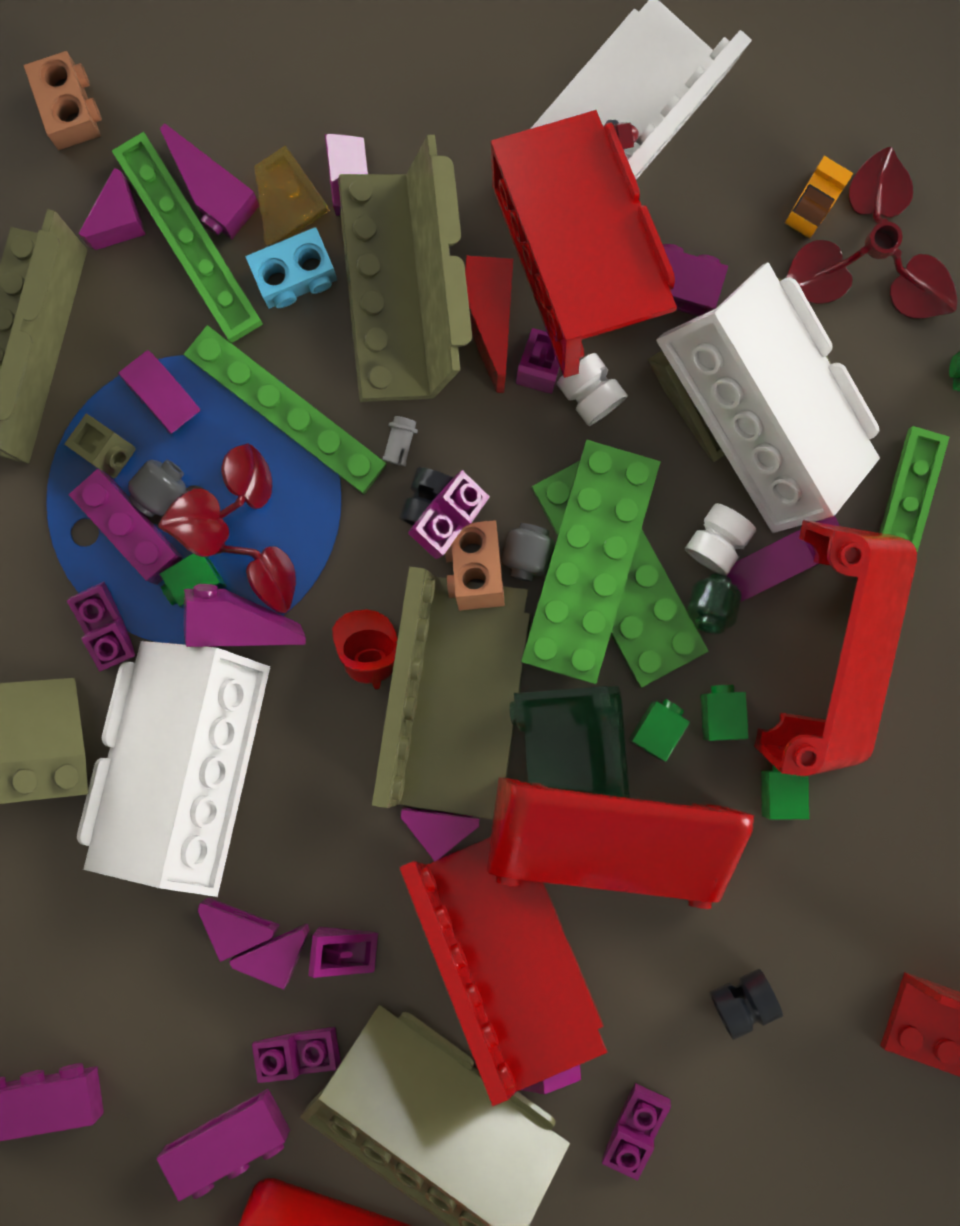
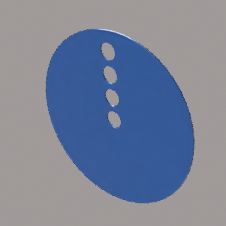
(298, 517)

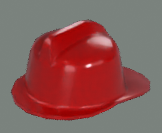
(366, 646)

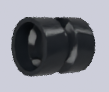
(426, 487)
(746, 1004)

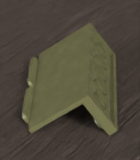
(401, 280)
(35, 304)
(451, 700)
(427, 1126)

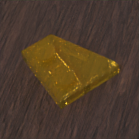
(286, 197)

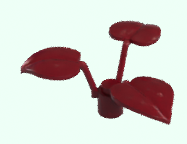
(883, 189)
(200, 525)

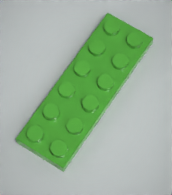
(590, 562)
(651, 619)

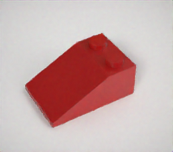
(489, 307)

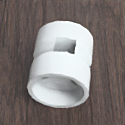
(592, 390)
(723, 534)

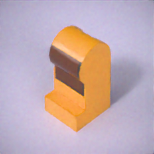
(818, 197)

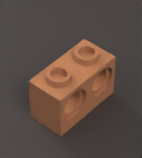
(59, 102)
(482, 565)

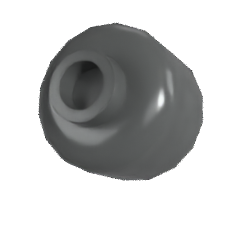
(156, 487)
(527, 551)

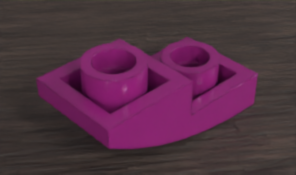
(159, 391)
(448, 514)
(103, 626)
(296, 1054)
(635, 1131)

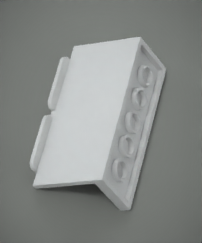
(648, 75)
(775, 400)
(173, 767)

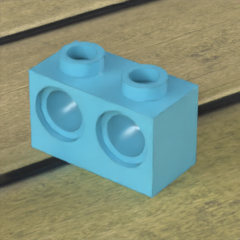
(288, 258)

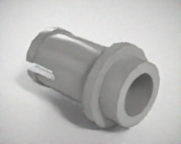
(399, 440)

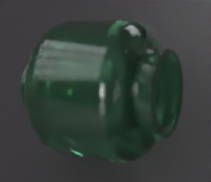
(714, 604)

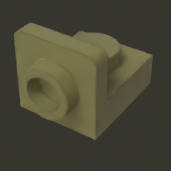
(100, 446)

